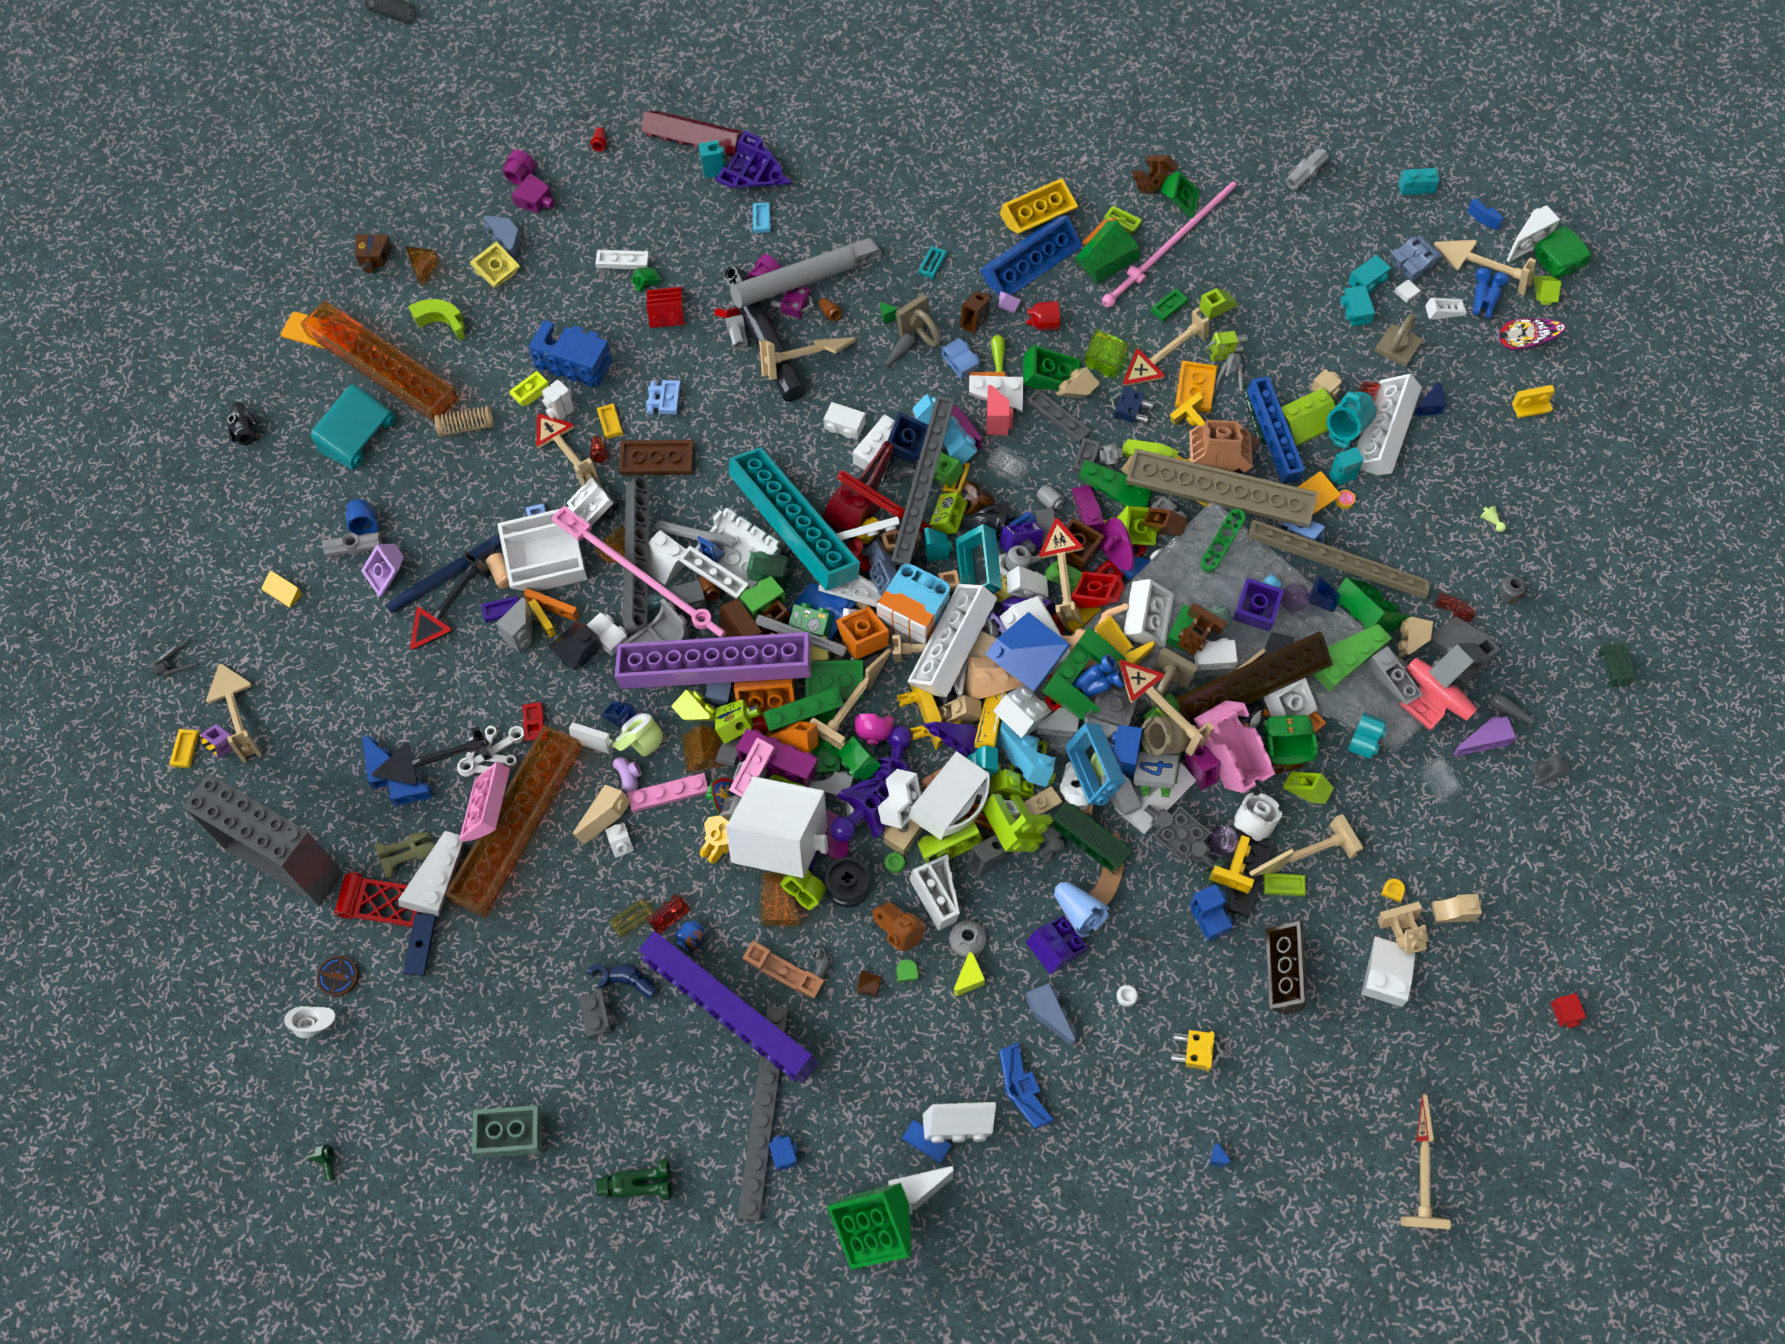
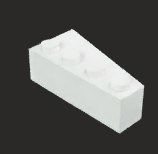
(433, 878)

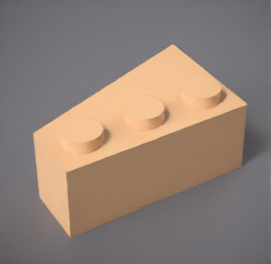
(987, 678)

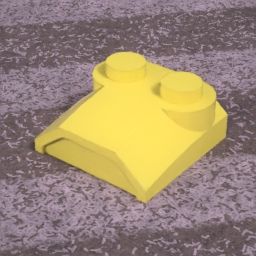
(495, 265)

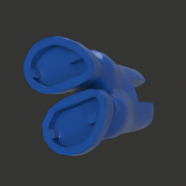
(1487, 296)
(1094, 679)

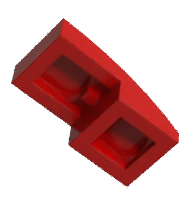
(533, 720)

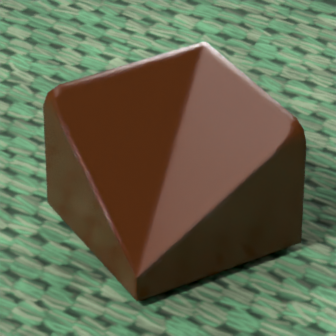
(868, 984)

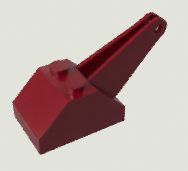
(848, 507)

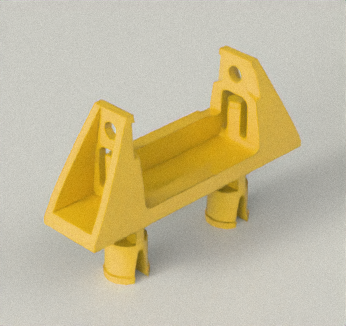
(928, 710)

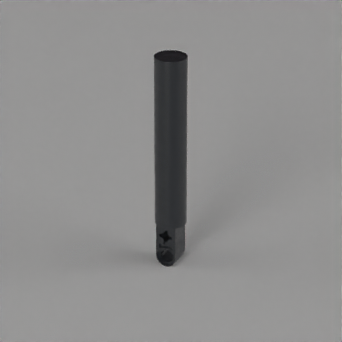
(763, 329)

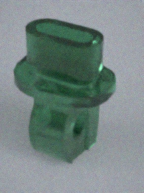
(1205, 877)

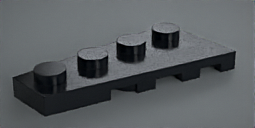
(1259, 854)

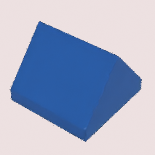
(1218, 1157)

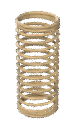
(439, 426)

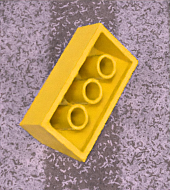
(1038, 206)

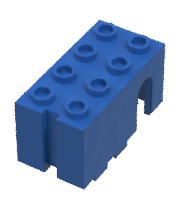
(574, 355)

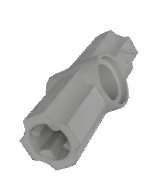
(1307, 169)
(342, 545)

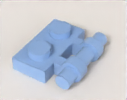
(668, 400)

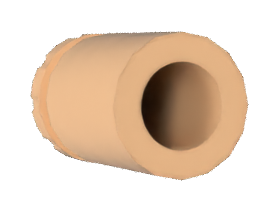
(498, 569)

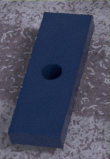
(421, 932)

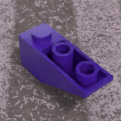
(954, 735)

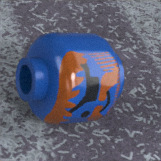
(690, 936)

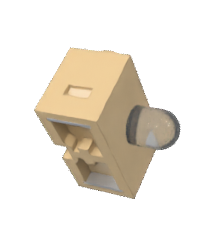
(902, 838)

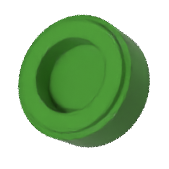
(894, 862)

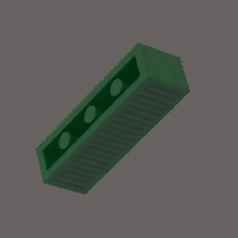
(1090, 837)

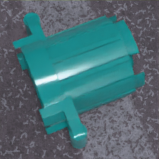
(1350, 418)

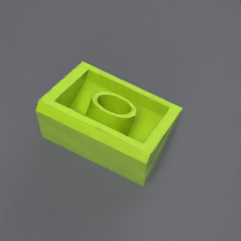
(1133, 520)

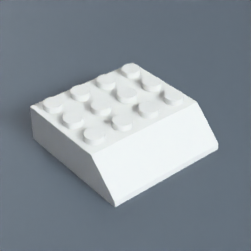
(540, 553)

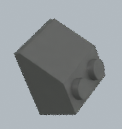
(691, 594)

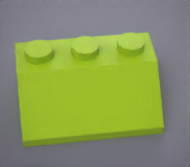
(1308, 415)
(953, 845)

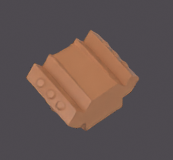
(1221, 445)

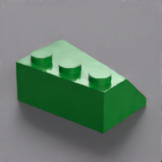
(1108, 252)
(1368, 605)

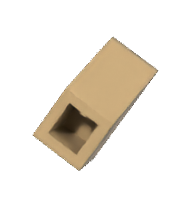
(1079, 385)
(1414, 635)
(963, 708)

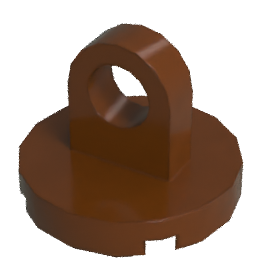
(976, 497)

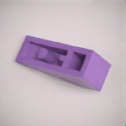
(1491, 735)

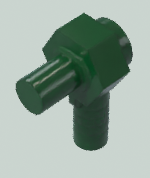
(324, 1156)

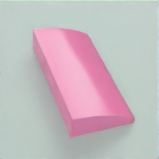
(485, 802)

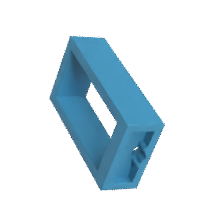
(1076, 748)

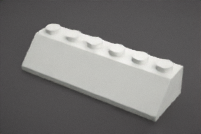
(1384, 436)
(952, 639)

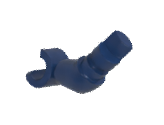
(625, 974)

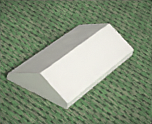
(1141, 818)

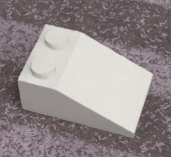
(1539, 226)
(1388, 973)
(923, 1185)

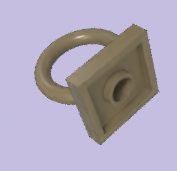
(915, 316)
(1399, 343)
(1175, 670)

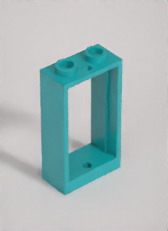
(965, 543)

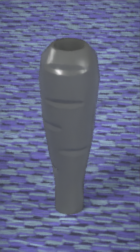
(900, 349)
(1508, 707)

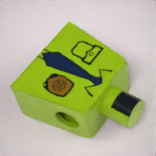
(734, 719)

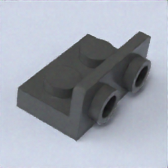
(595, 1013)

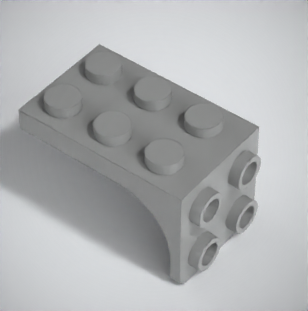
(665, 627)

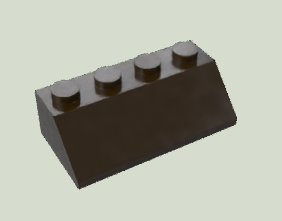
(1286, 968)

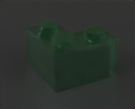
(765, 565)

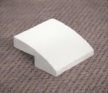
(590, 501)
(592, 738)

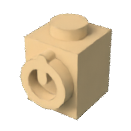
(1329, 381)

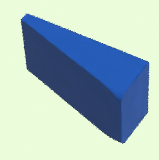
(710, 550)

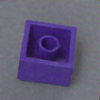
(1258, 604)

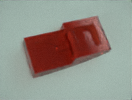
(1453, 604)

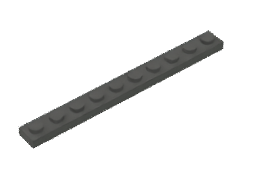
(922, 481)
(761, 1128)

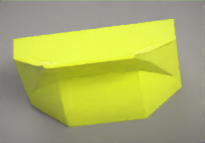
(529, 389)

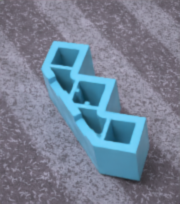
(957, 441)
(1023, 753)

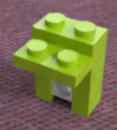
(1014, 824)

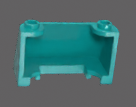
(350, 426)

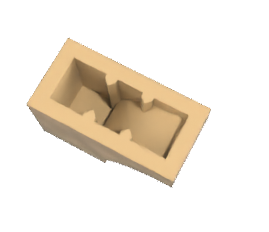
(1457, 909)

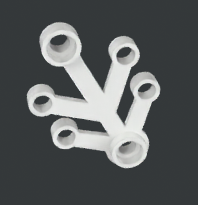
(474, 762)

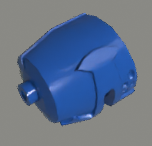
(360, 515)

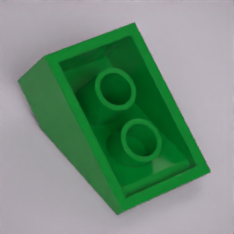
(1047, 368)

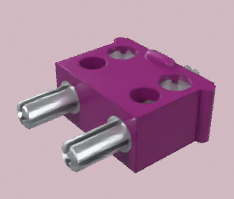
(795, 302)

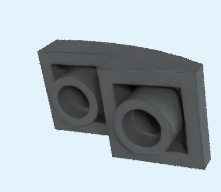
(1045, 519)
(727, 753)

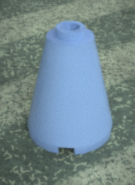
(1080, 908)

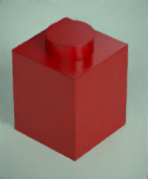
(1568, 1011)

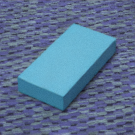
(761, 218)

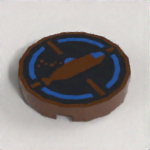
(337, 976)

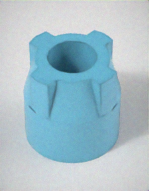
(1273, 581)

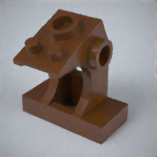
(1159, 169)
(1205, 623)

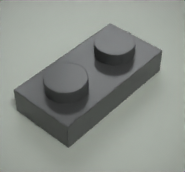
(1087, 451)

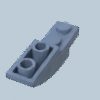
(882, 569)

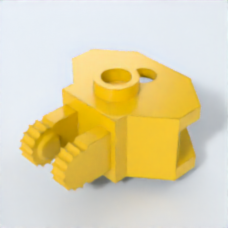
(715, 838)

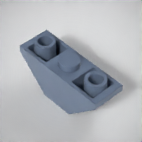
(504, 233)

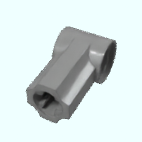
(736, 328)

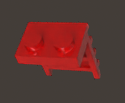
(665, 307)

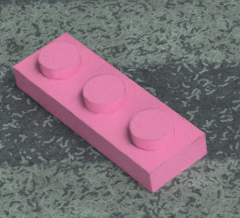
(752, 766)

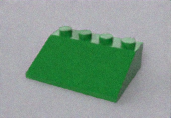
(873, 1225)

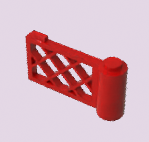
(352, 899)

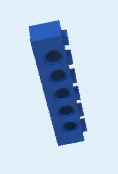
(1275, 430)

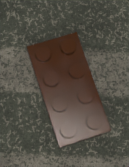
(656, 457)

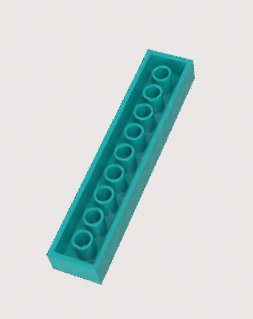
(794, 519)

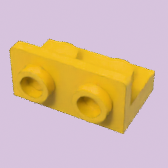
(1533, 401)

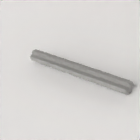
(693, 533)
(815, 640)

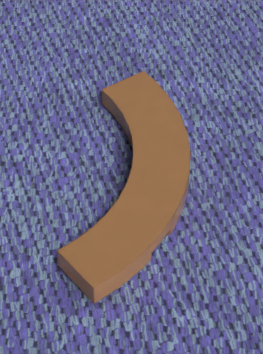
(1107, 883)

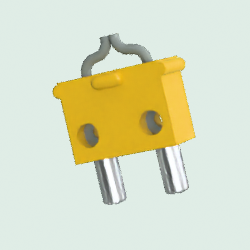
(1200, 1050)

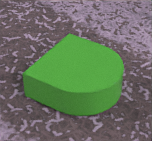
(907, 971)

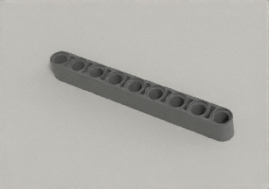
(637, 553)

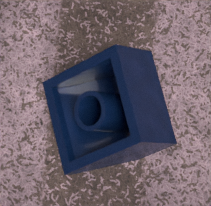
(908, 437)

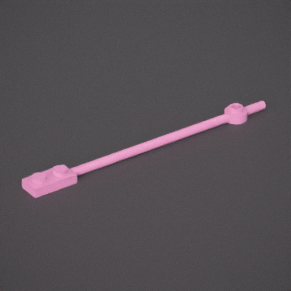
(579, 528)

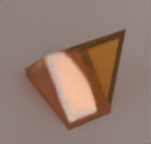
(423, 262)
(616, 541)

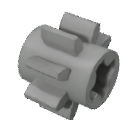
(1111, 454)

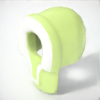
(641, 733)

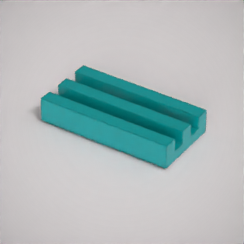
(927, 273)

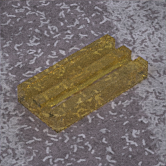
(635, 924)

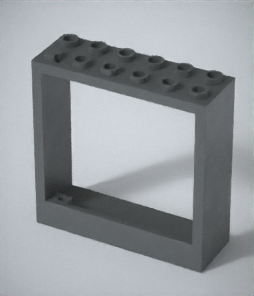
(263, 839)

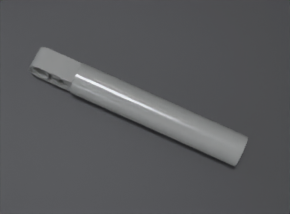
(804, 272)

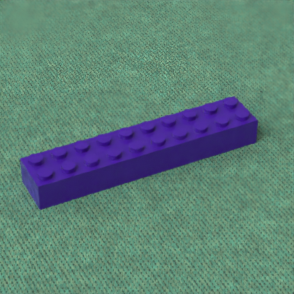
(732, 1010)

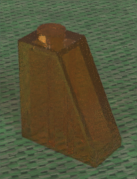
(776, 905)

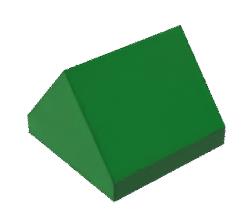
(887, 312)

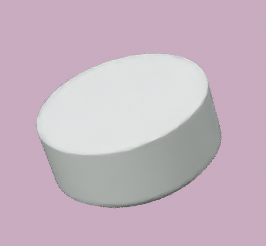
(1127, 996)

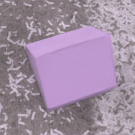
(1008, 302)

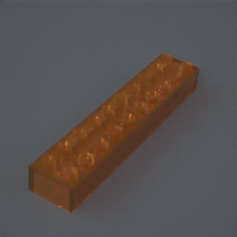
(379, 361)
(521, 812)

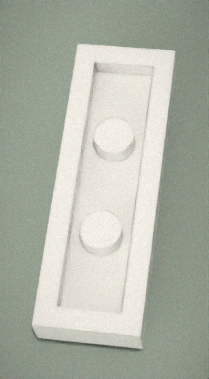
(622, 259)

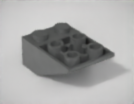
(1457, 632)

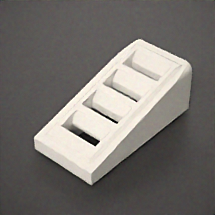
(1435, 312)

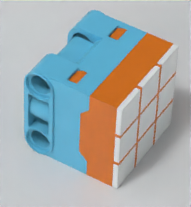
(913, 604)

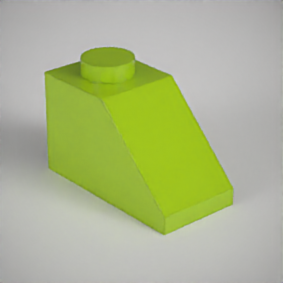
(1547, 289)
(1309, 786)

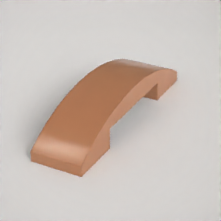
(782, 971)

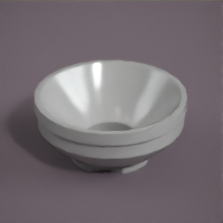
(962, 946)

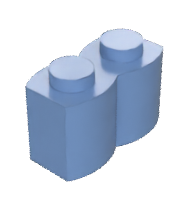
(960, 358)

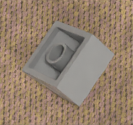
(517, 626)

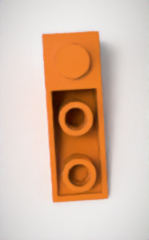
(799, 734)

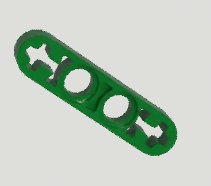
(1222, 540)

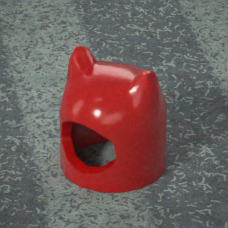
(1044, 316)

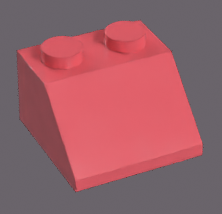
(998, 413)

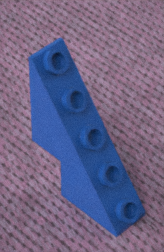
(399, 792)

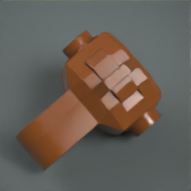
(903, 929)

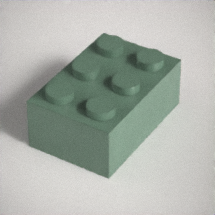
(507, 1131)

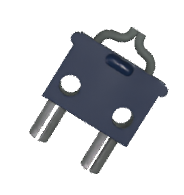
(1129, 405)

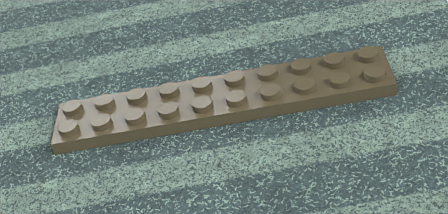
(1222, 487)

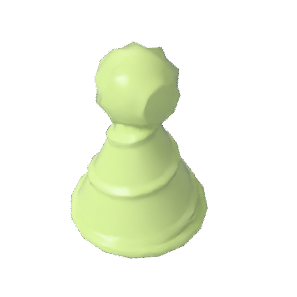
(1492, 516)

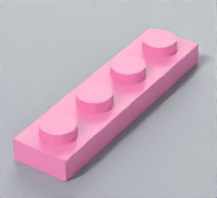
(668, 792)

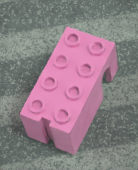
(1236, 747)

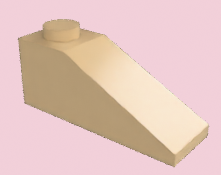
(602, 813)

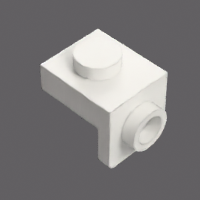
(619, 840)

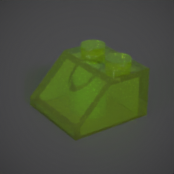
(1106, 353)

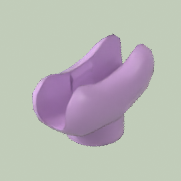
(628, 773)

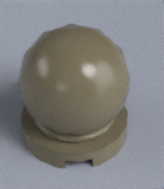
(1163, 736)

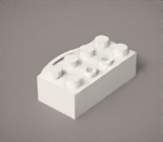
(951, 797)

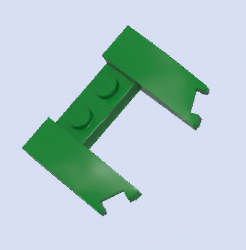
(1060, 688)

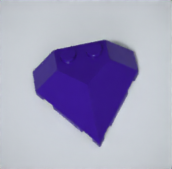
(752, 165)

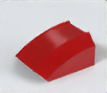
(1097, 590)

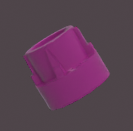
(518, 166)
(764, 265)

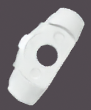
(1072, 795)

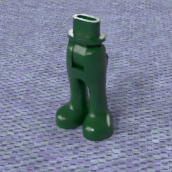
(624, 1185)

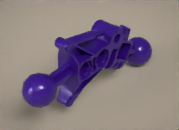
(868, 791)

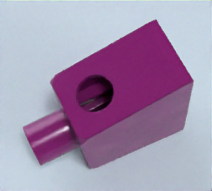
(533, 195)
(1203, 767)

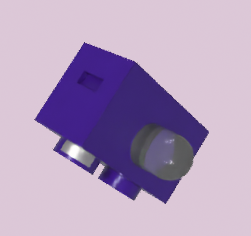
(1027, 535)

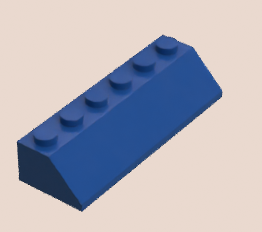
(1032, 256)

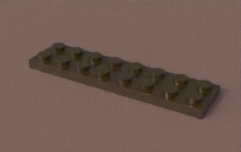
(1259, 677)

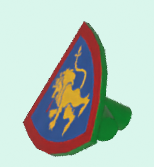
(719, 791)

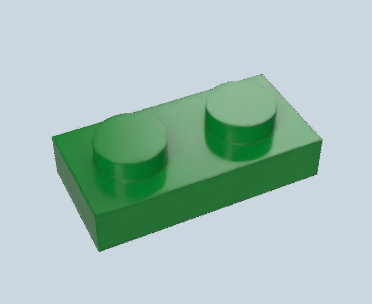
(1169, 305)

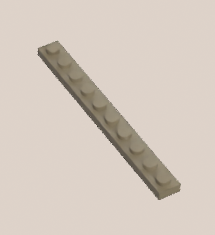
(1338, 559)

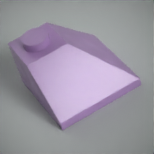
(382, 566)

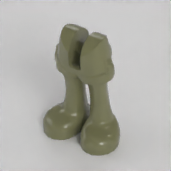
(419, 848)

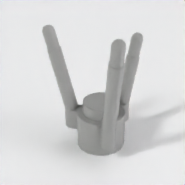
(1232, 364)

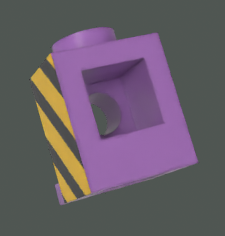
(216, 741)

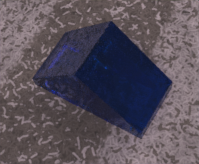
(1433, 403)
(1323, 595)
(619, 713)

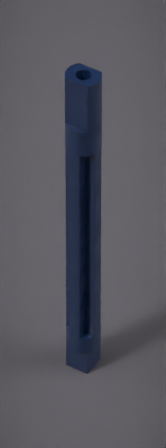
(443, 574)

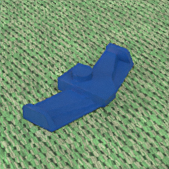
(1022, 1087)

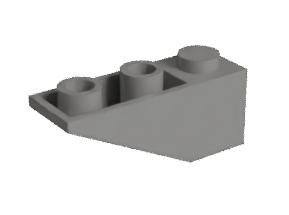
(1393, 676)

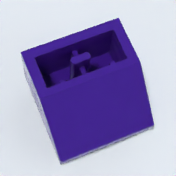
(1056, 944)

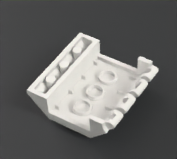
(731, 570)

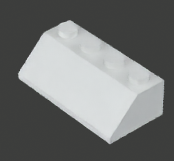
(1038, 609)

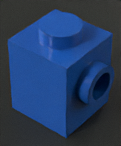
(783, 1152)

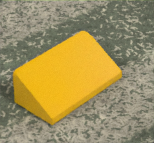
(281, 589)

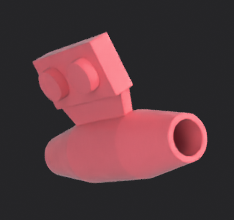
(1435, 699)

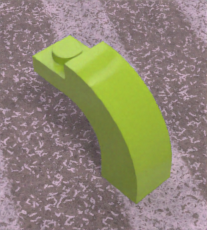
(438, 311)

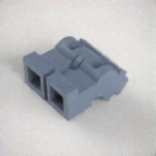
(1415, 257)

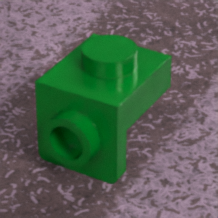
(645, 276)

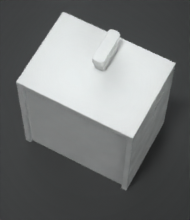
(778, 827)

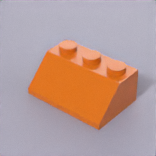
(766, 693)

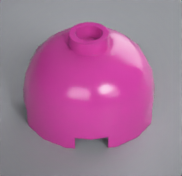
(873, 728)

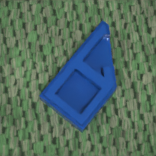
(1139, 564)

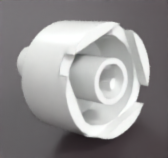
(1258, 816)

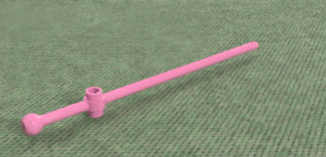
(1137, 275)

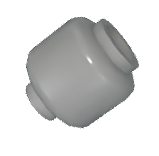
(1017, 557)

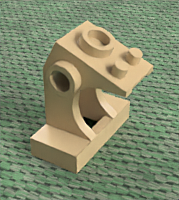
(1403, 919)

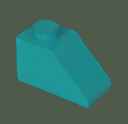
(936, 545)

